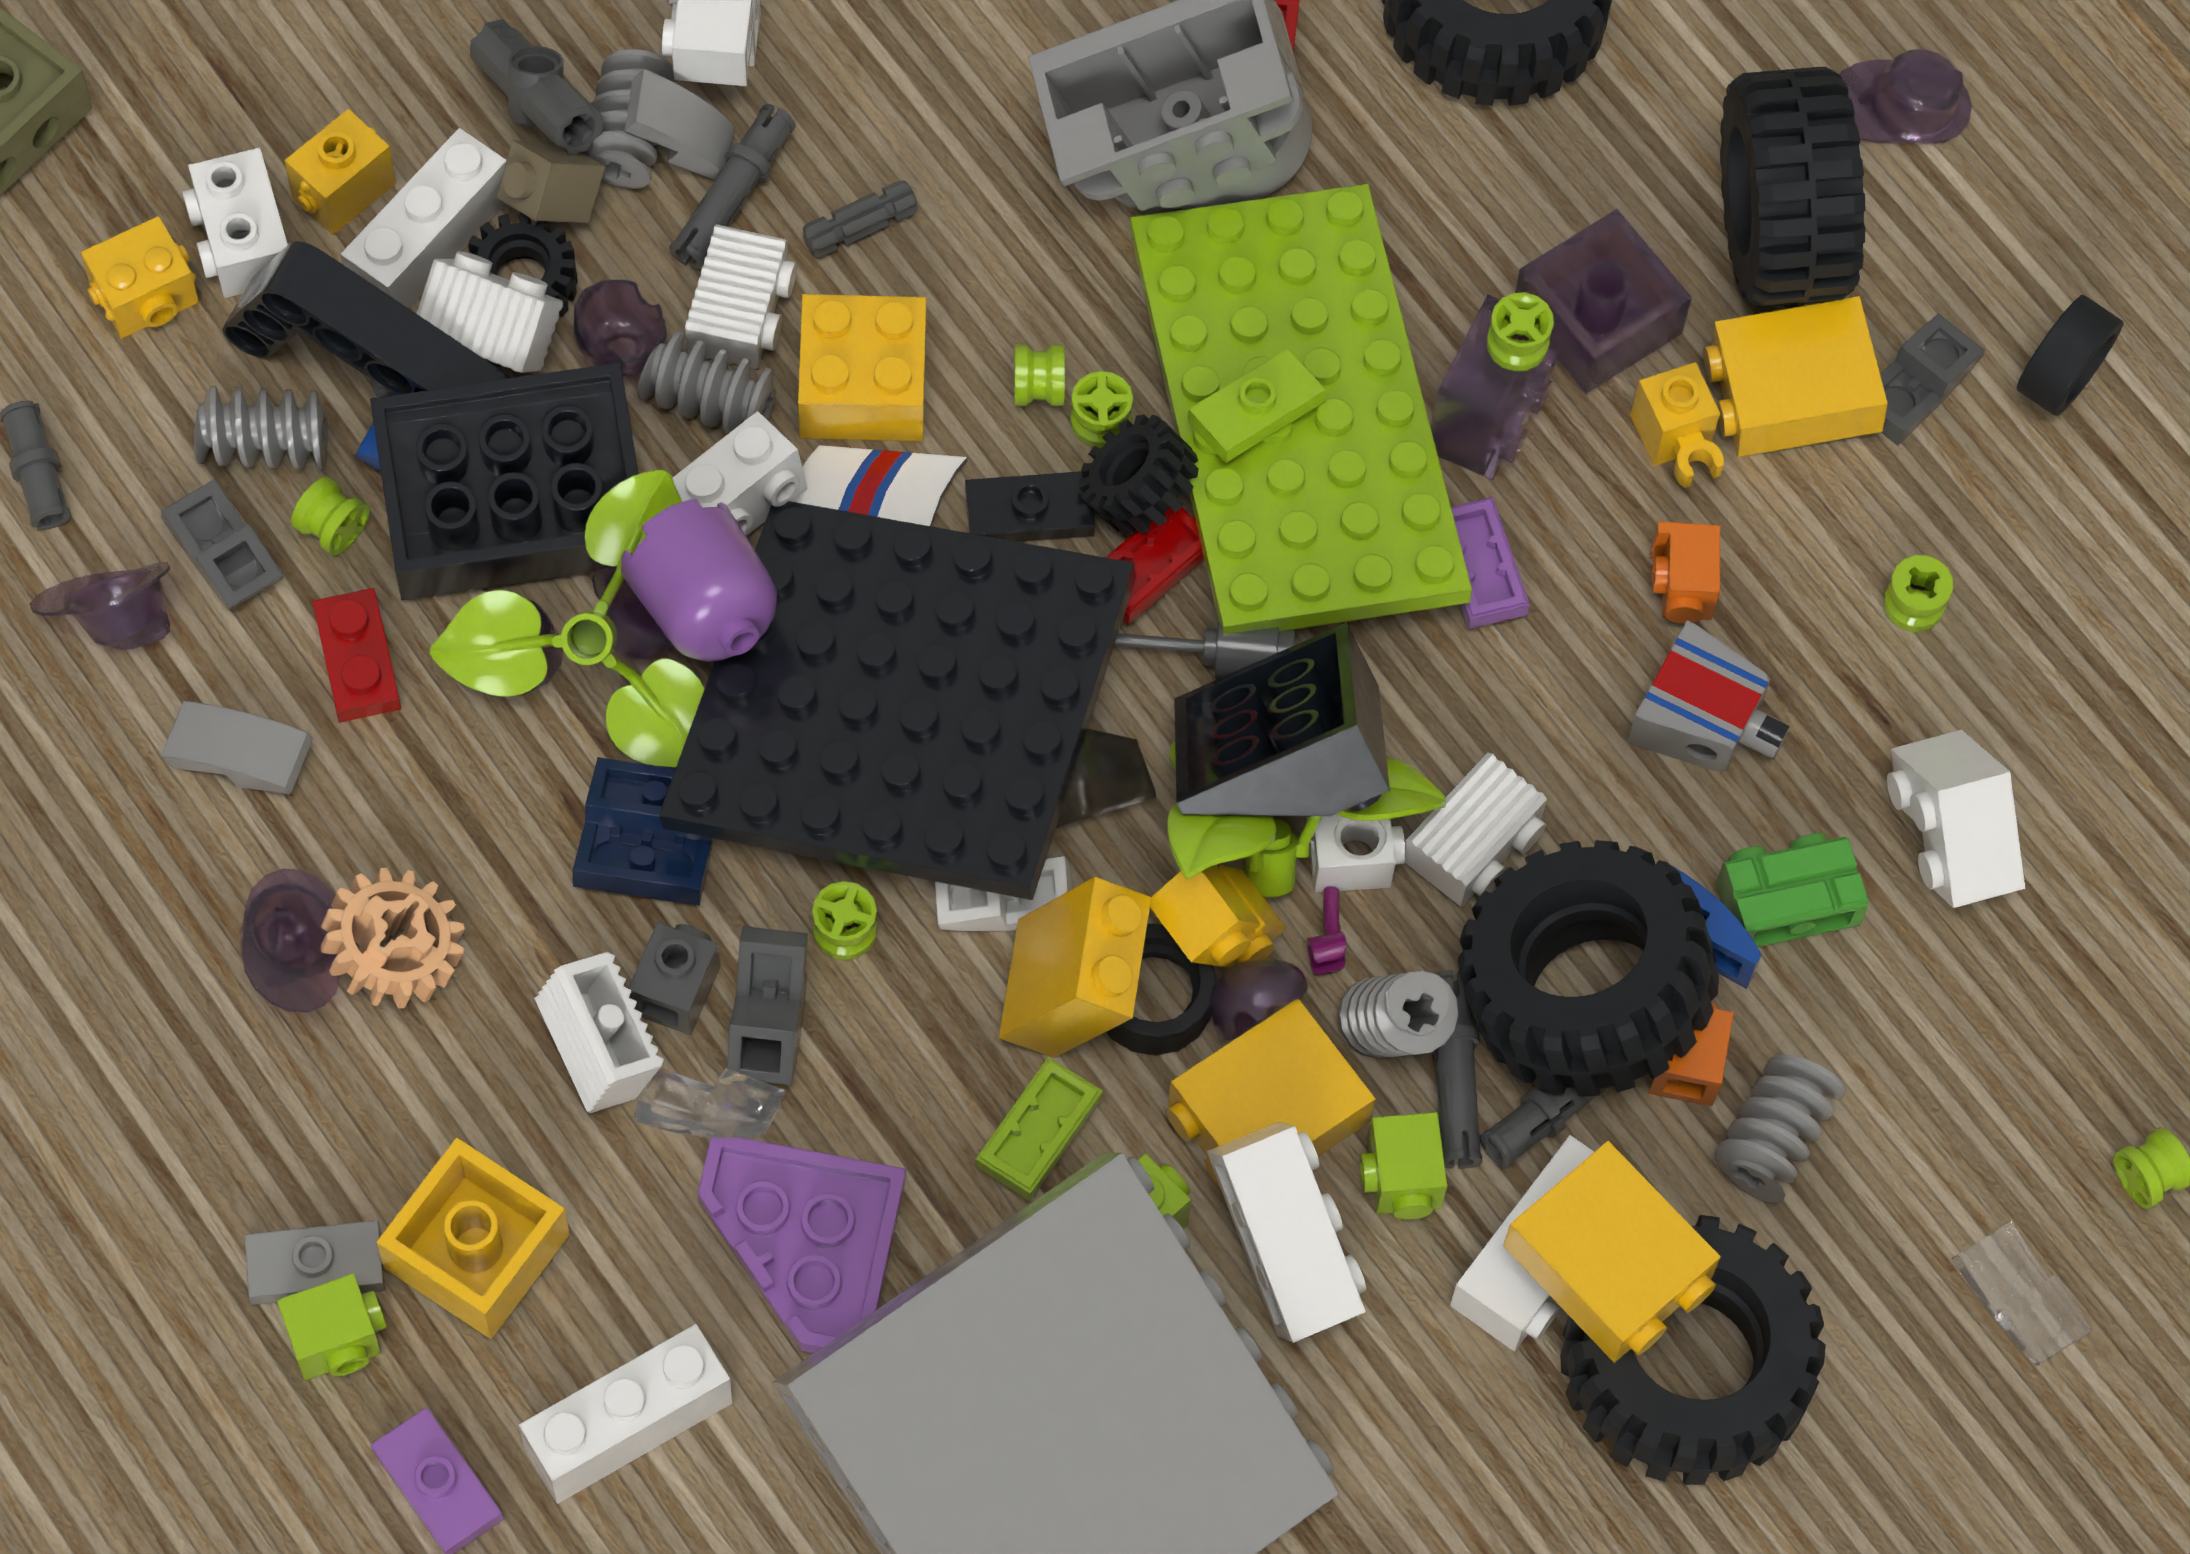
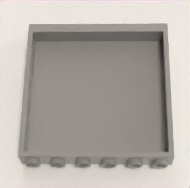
(1061, 1395)

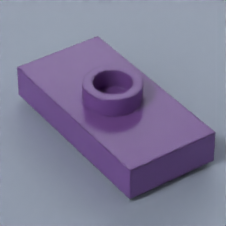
(1490, 565)
(436, 1482)

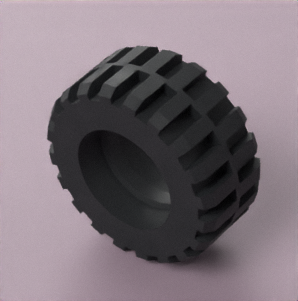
(1496, 52)
(1792, 186)
(1606, 1034)
(1724, 1431)

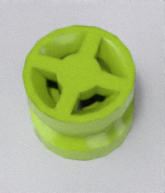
(1520, 315)
(1039, 375)
(1103, 394)
(330, 515)
(1913, 608)
(844, 905)
(2153, 1167)

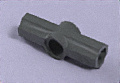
(536, 87)

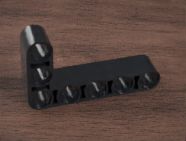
(352, 320)

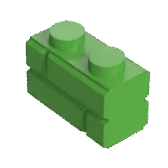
(1794, 890)

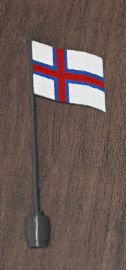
(910, 490)

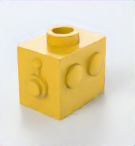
(340, 171)
(140, 277)

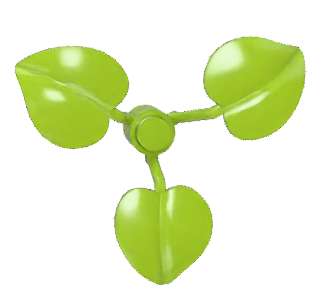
(498, 641)
(1268, 842)

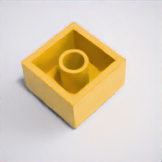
(862, 367)
(473, 1238)

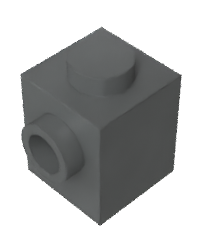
(675, 976)

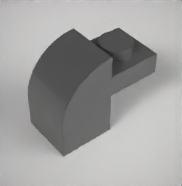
(768, 1004)

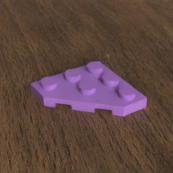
(805, 1230)

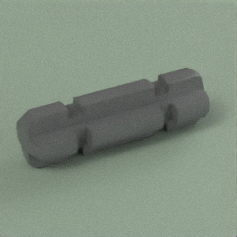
(859, 218)

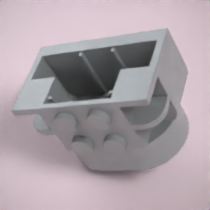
(1177, 106)

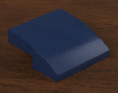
(625, 842)

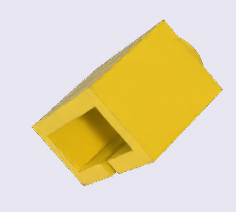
(1217, 916)

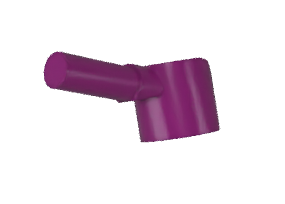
(1328, 951)

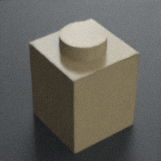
(550, 182)

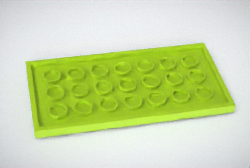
(1350, 499)

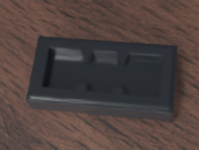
(1029, 507)

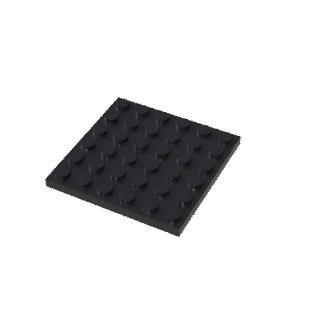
(904, 700)

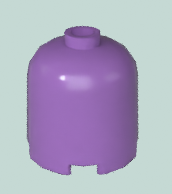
(701, 581)

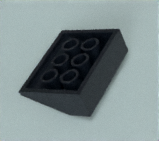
(500, 476)
(1284, 735)

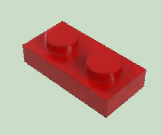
(356, 655)

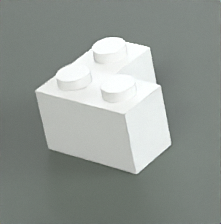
(712, 40)
(1965, 815)

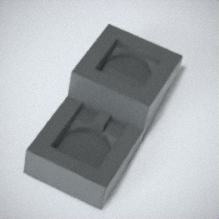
(1925, 375)
(221, 545)

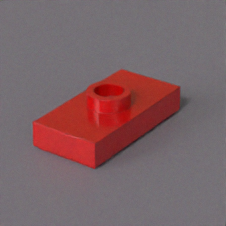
(1159, 559)

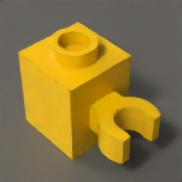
(1678, 421)

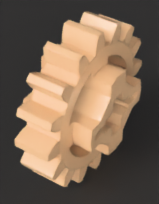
(374, 913)

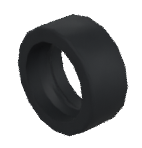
(2069, 355)
(1176, 1033)

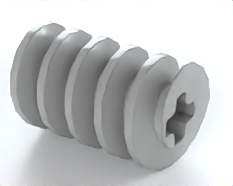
(622, 153)
(705, 385)
(261, 428)
(1398, 1014)
(1774, 1122)

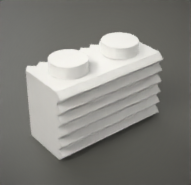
(740, 294)
(490, 314)
(1476, 832)
(598, 1031)

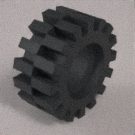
(535, 243)
(1138, 474)

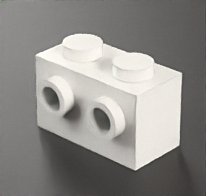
(238, 215)
(746, 473)

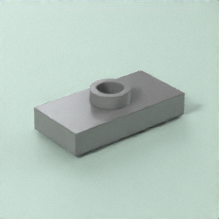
(307, 1257)

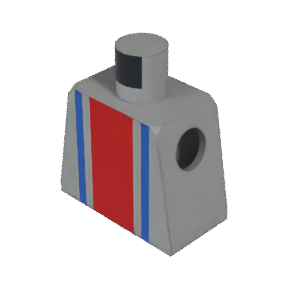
(1706, 705)

